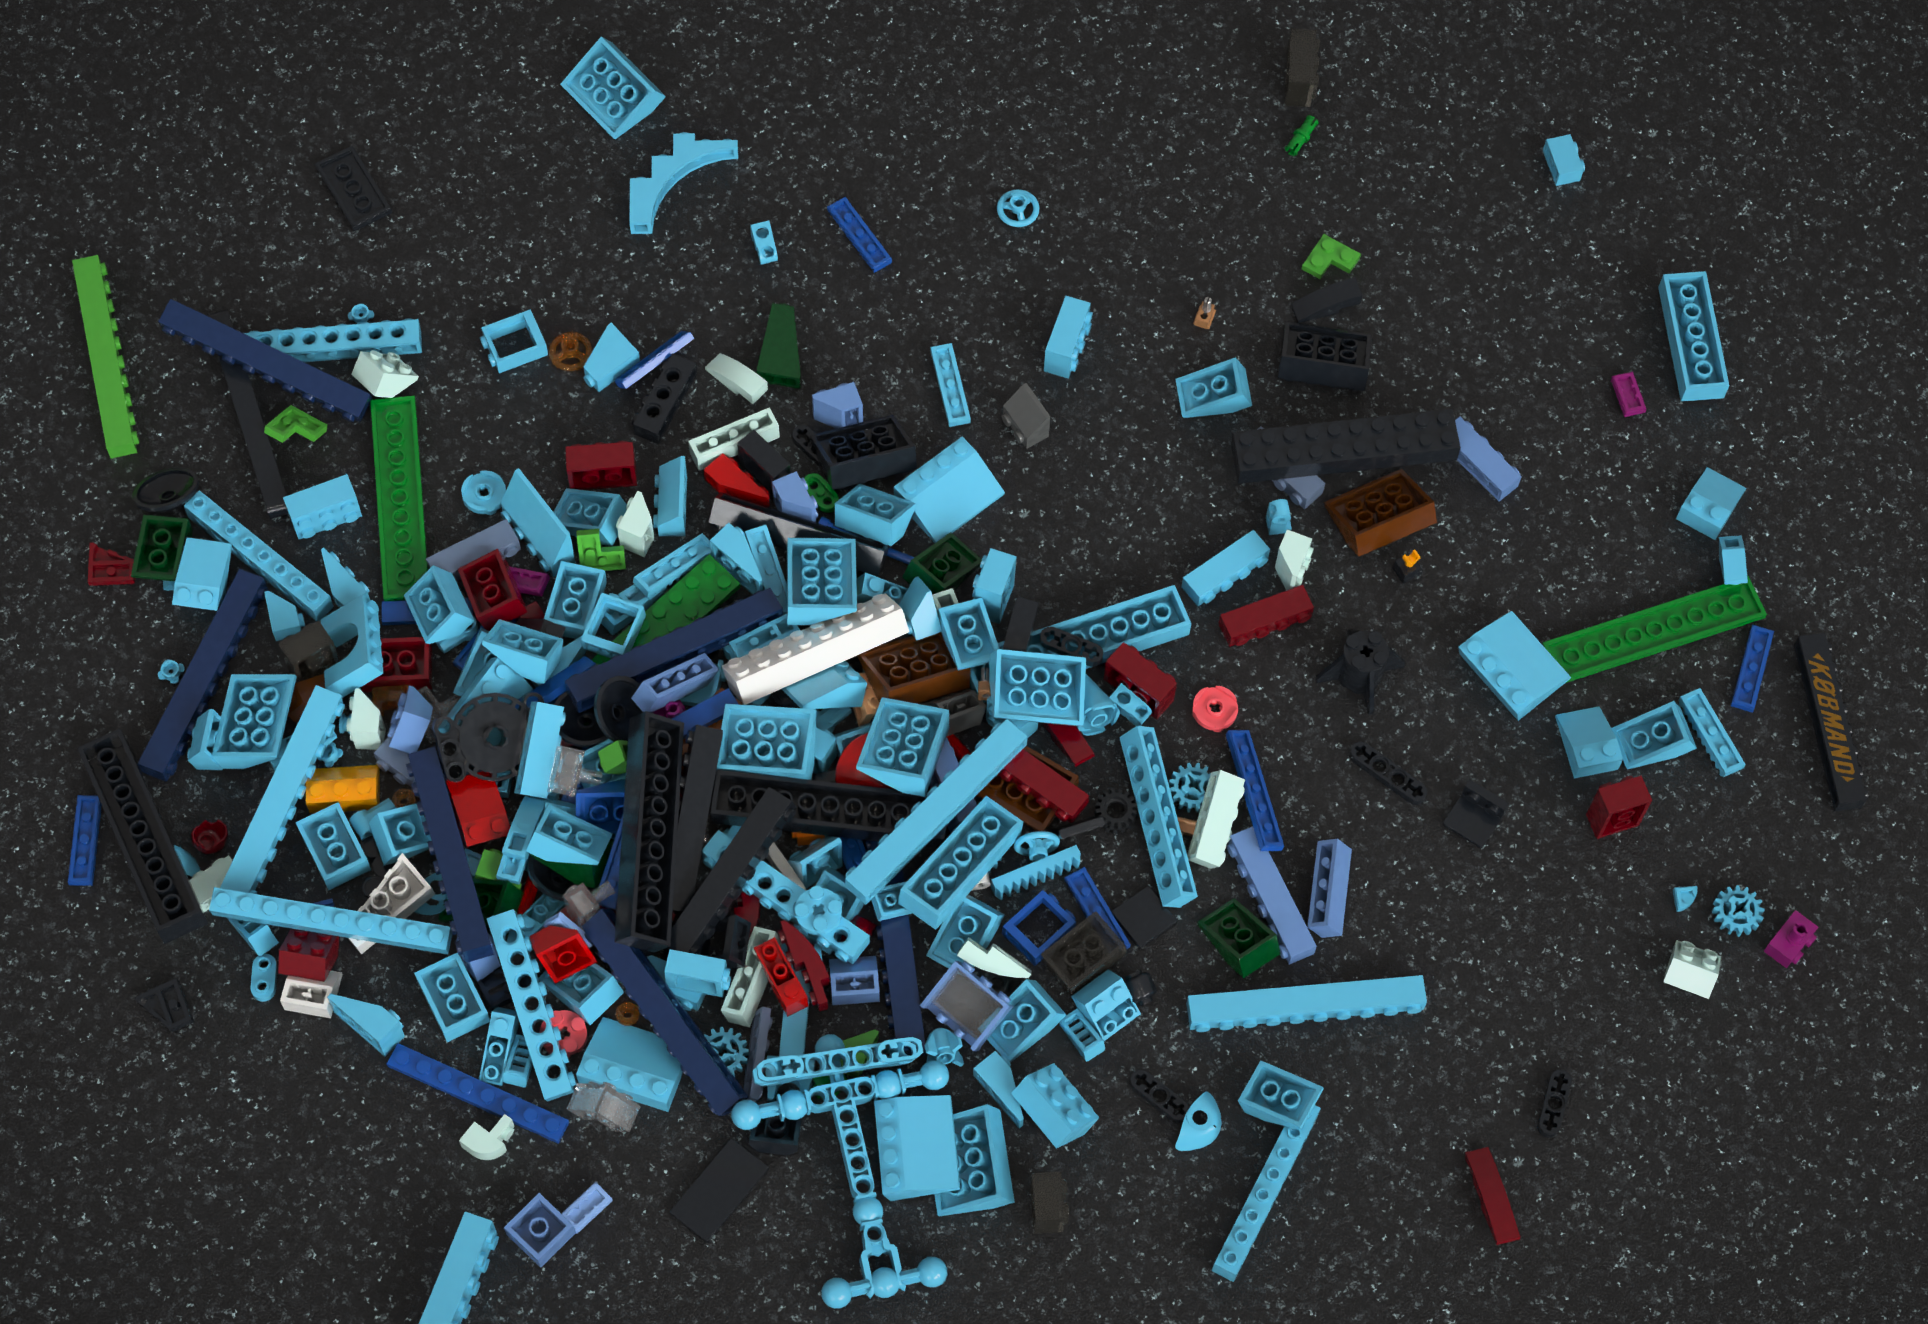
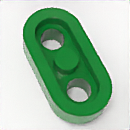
(822, 492)

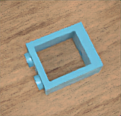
(508, 326)
(605, 647)
(697, 973)

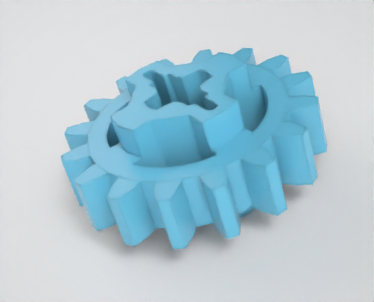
(1190, 777)
(1743, 919)
(732, 1056)

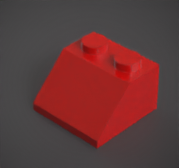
(561, 951)

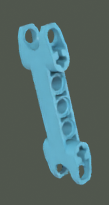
(794, 1036)
(873, 1053)

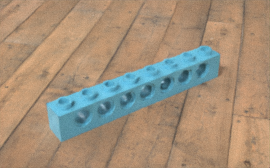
(343, 348)
(259, 556)
(1158, 817)
(499, 927)
(845, 951)
(1262, 1198)

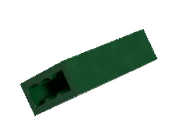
(779, 351)

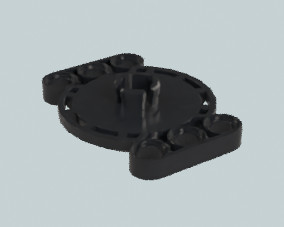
(474, 728)

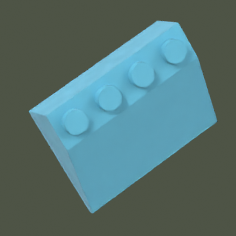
(612, 88)
(949, 490)
(536, 524)
(820, 579)
(1513, 664)
(494, 678)
(1037, 687)
(253, 719)
(768, 741)
(904, 745)
(632, 1062)
(916, 1146)
(981, 1164)

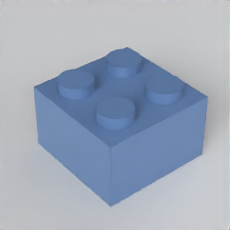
(539, 1230)

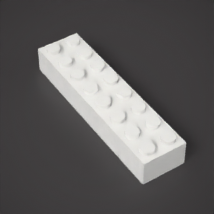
(814, 649)

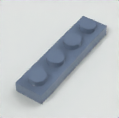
(757, 1048)

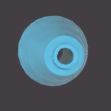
(1098, 709)

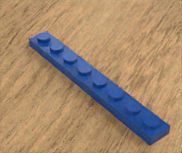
(477, 1093)

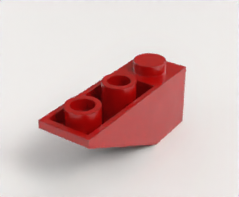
(729, 479)
(781, 977)

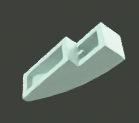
(737, 377)
(992, 960)

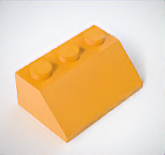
(351, 786)

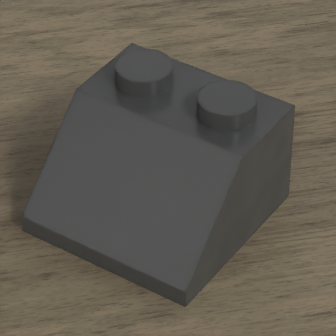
(1026, 417)

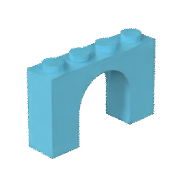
(365, 660)

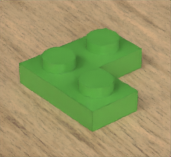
(1329, 252)
(293, 421)
(595, 556)

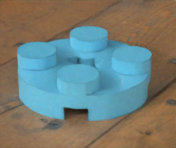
(479, 482)
(820, 923)

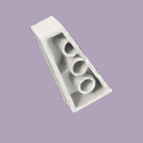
(396, 896)

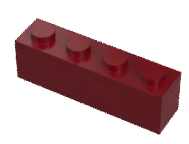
(1266, 616)
(1046, 786)

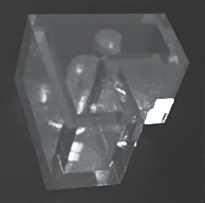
(604, 1105)

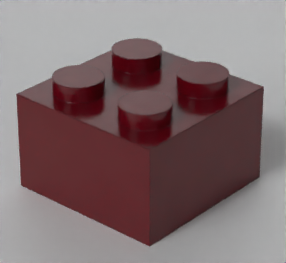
(308, 954)

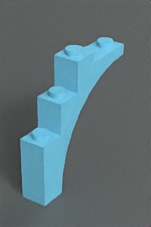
(667, 170)

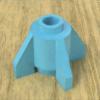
(943, 1046)

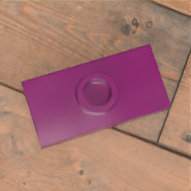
(1628, 394)
(530, 581)

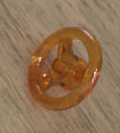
(569, 341)

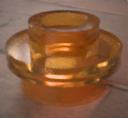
(403, 793)
(627, 1007)

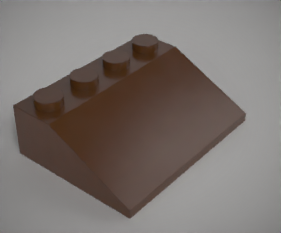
(1381, 512)
(913, 670)
(1024, 805)

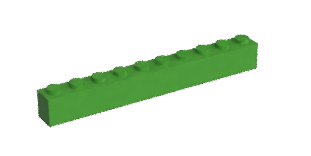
(104, 356)

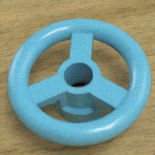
(1020, 198)
(1037, 848)

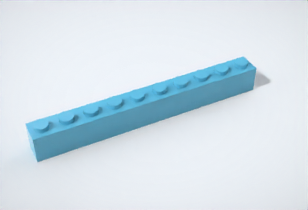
(284, 791)
(935, 811)
(330, 920)
(1306, 1003)

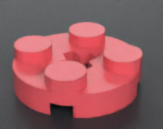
(1215, 720)
(575, 1027)

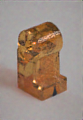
(387, 697)

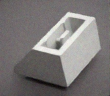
(310, 995)

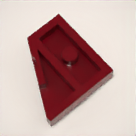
(108, 567)

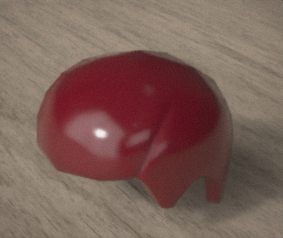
(209, 836)

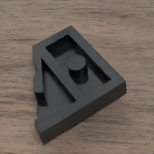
(496, 988)

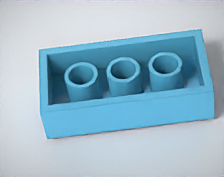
(886, 902)

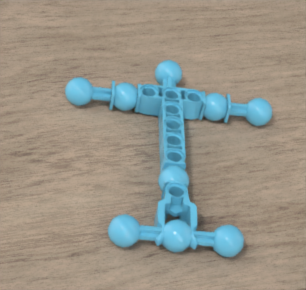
(867, 1209)

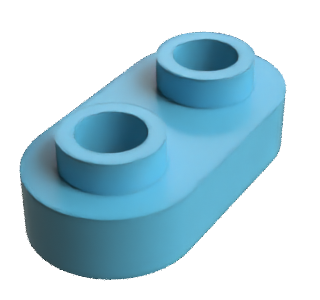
(264, 976)

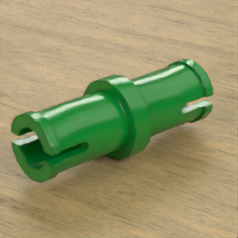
(1301, 135)

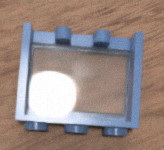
(967, 1004)

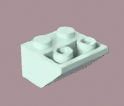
(383, 373)
(636, 526)
(1293, 559)
(366, 723)
(1692, 968)

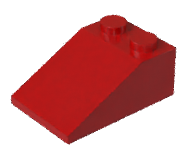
(478, 810)

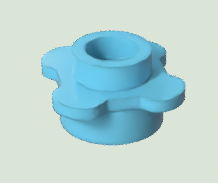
(358, 310)
(171, 665)
(331, 755)

